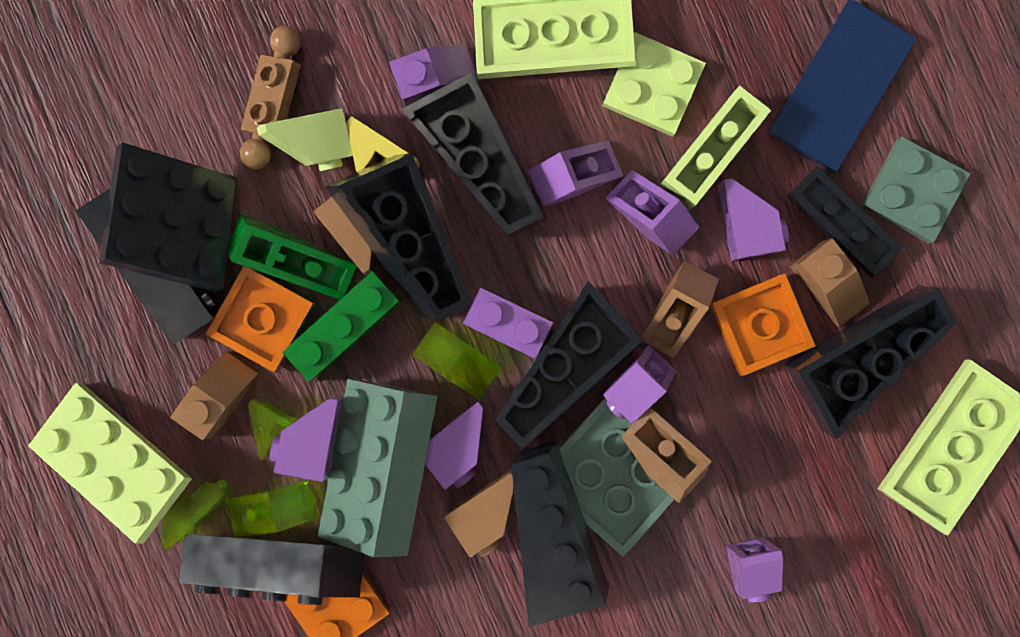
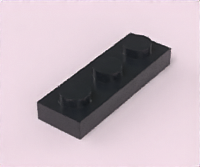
(844, 222)

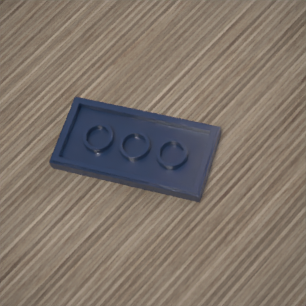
(842, 86)

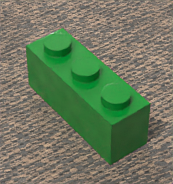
(342, 327)

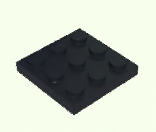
(168, 218)

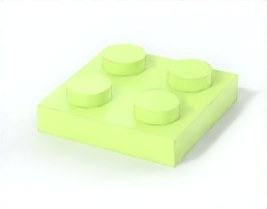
(656, 87)

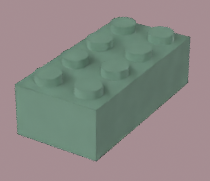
(377, 468)

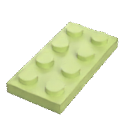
(551, 36)
(955, 447)
(110, 463)

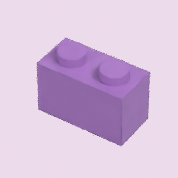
(508, 323)

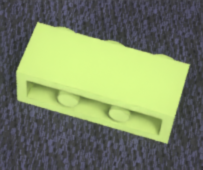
(715, 147)

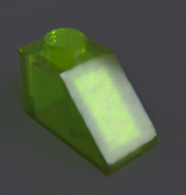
(456, 360)
(271, 509)

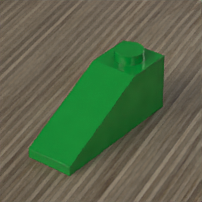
(289, 257)

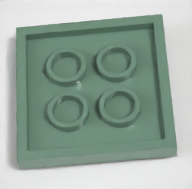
(610, 482)

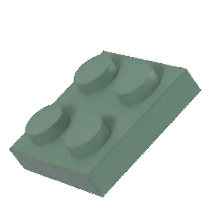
(915, 190)

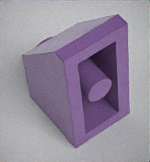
(430, 70)
(575, 172)
(653, 212)
(750, 223)
(639, 385)
(309, 443)
(456, 448)
(756, 568)

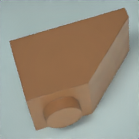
(346, 235)
(832, 281)
(680, 309)
(214, 396)
(666, 455)
(482, 516)

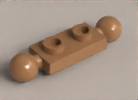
(270, 94)

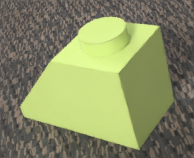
(311, 138)

